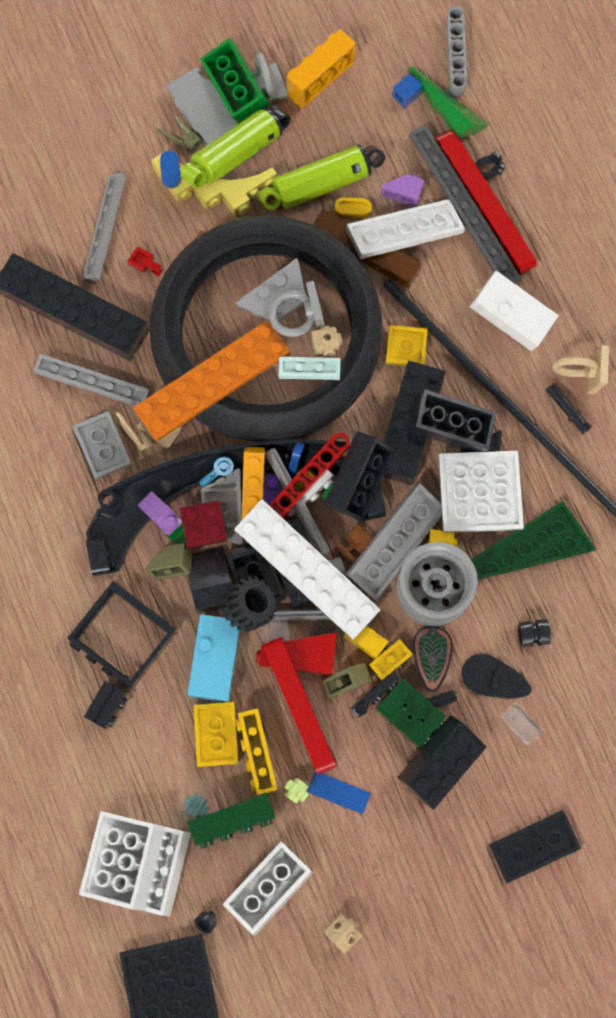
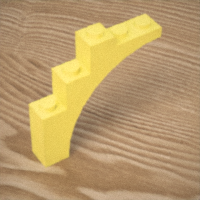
(234, 193)

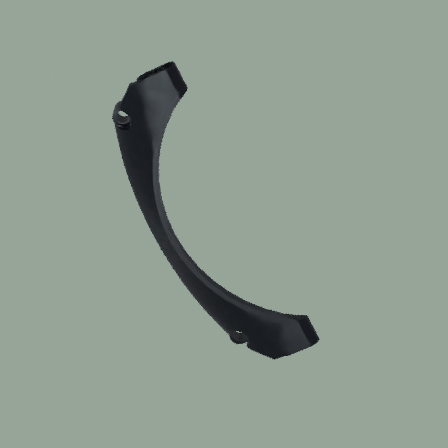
(121, 521)

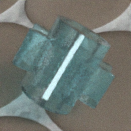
(196, 805)

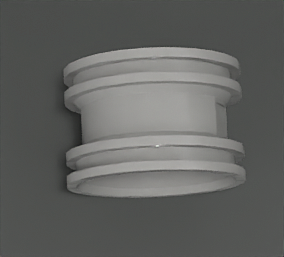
(461, 571)

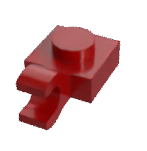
(143, 260)

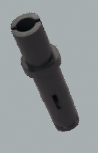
(568, 408)

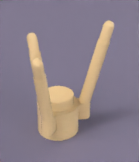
(142, 440)

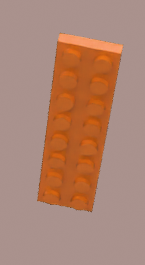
(211, 381)

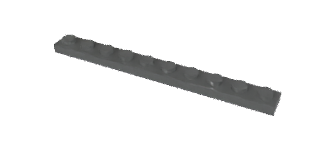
(463, 204)

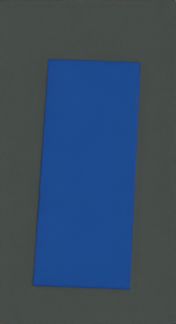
(339, 792)

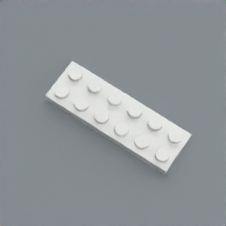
(404, 228)

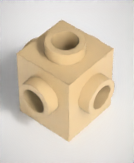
(326, 341)
(343, 933)

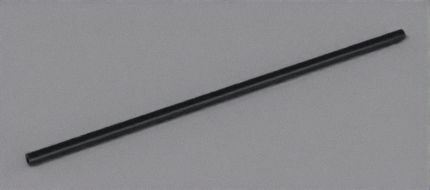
(501, 397)

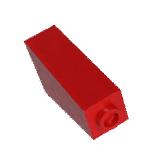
(308, 654)

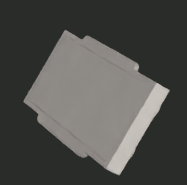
(201, 105)

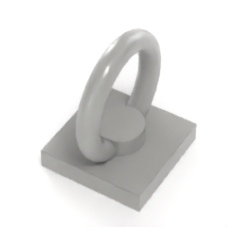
(269, 79)
(311, 306)

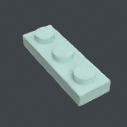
(309, 368)

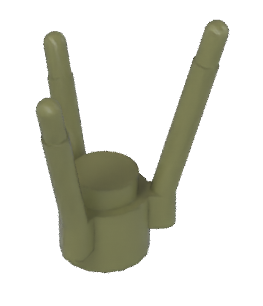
(191, 139)

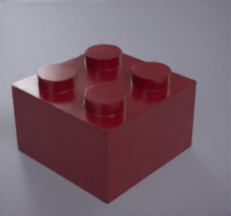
(204, 524)

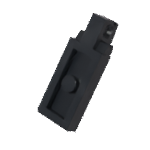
(374, 695)

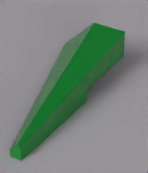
(454, 114)

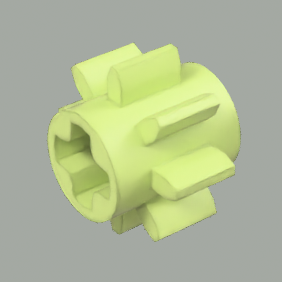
(296, 790)

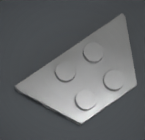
(260, 298)
(228, 491)

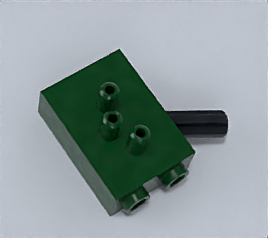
(413, 713)

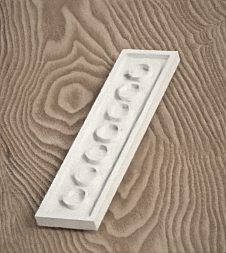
(307, 569)

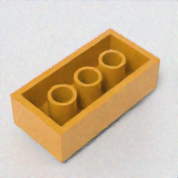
(320, 68)

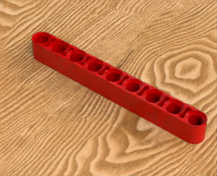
(487, 202)

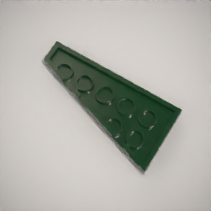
(543, 540)

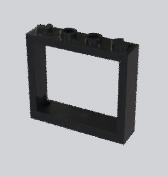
(93, 657)

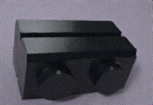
(106, 705)

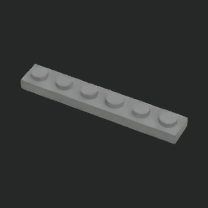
(104, 227)
(90, 380)

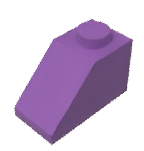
(404, 189)
(159, 513)

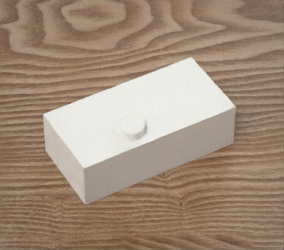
(513, 311)
(267, 888)

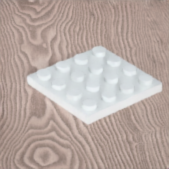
(480, 491)

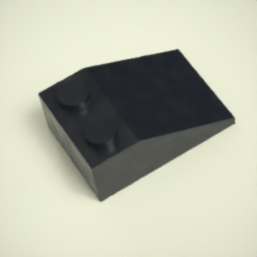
(247, 562)
(209, 579)

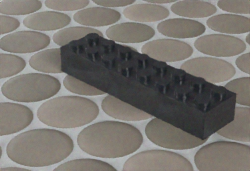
(72, 307)

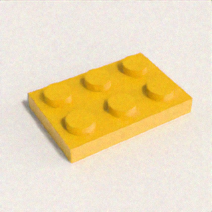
(215, 734)

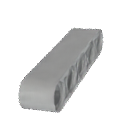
(456, 59)

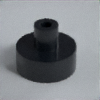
(205, 921)

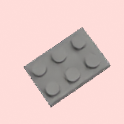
(102, 445)

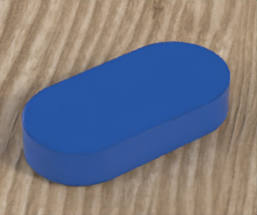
(170, 169)
(296, 458)

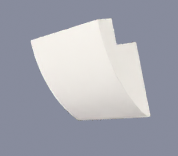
(135, 864)

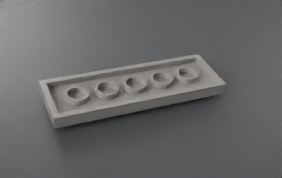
(395, 542)

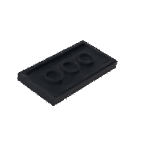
(534, 846)

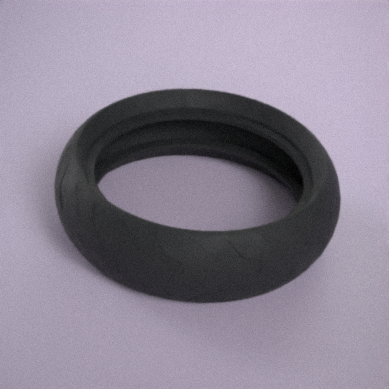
(280, 238)

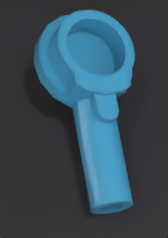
(222, 466)

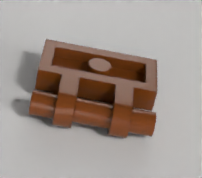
(357, 541)

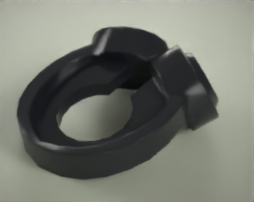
(494, 158)

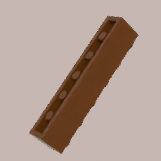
(391, 264)

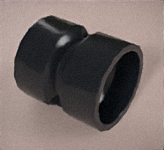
(534, 633)

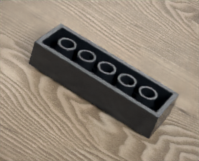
(407, 445)

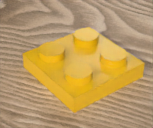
(406, 345)

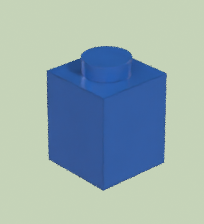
(407, 90)

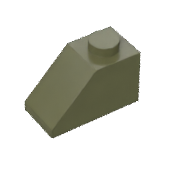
(171, 562)
(346, 681)

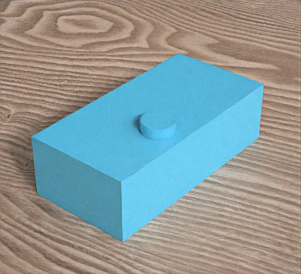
(213, 659)

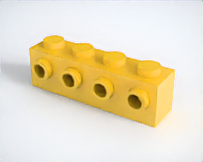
(256, 747)

